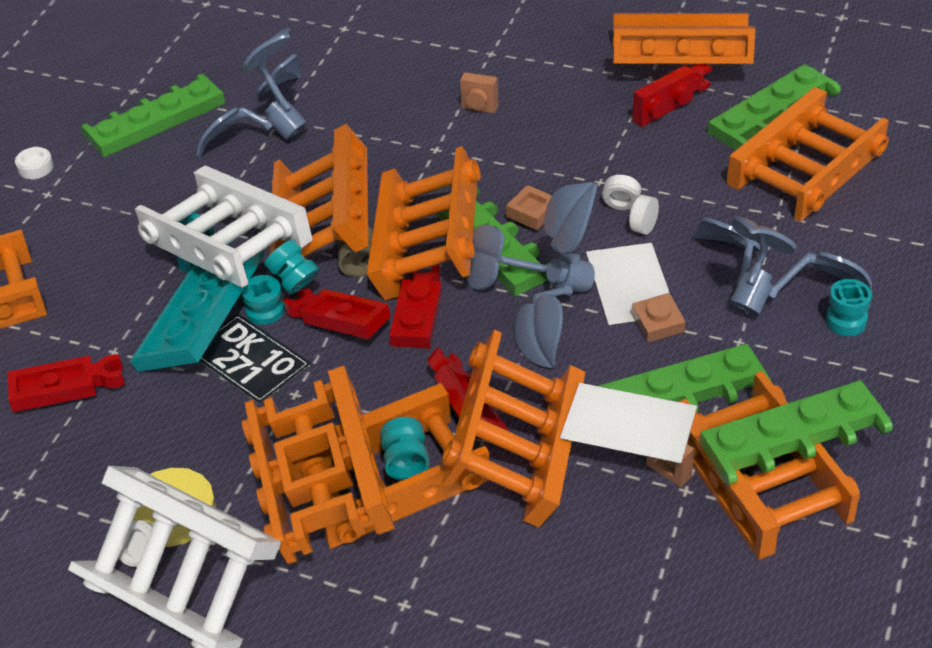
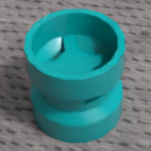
(291, 266)
(848, 307)
(404, 448)

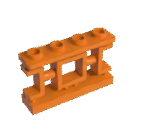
(348, 452)

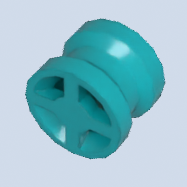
(263, 300)

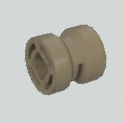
(354, 263)

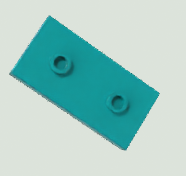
(190, 319)

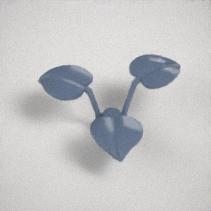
(281, 113)
(755, 284)
(540, 323)

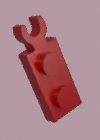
(668, 93)
(417, 310)
(339, 312)
(62, 381)
(456, 381)

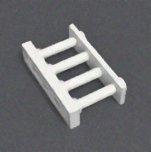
(227, 198)
(206, 528)

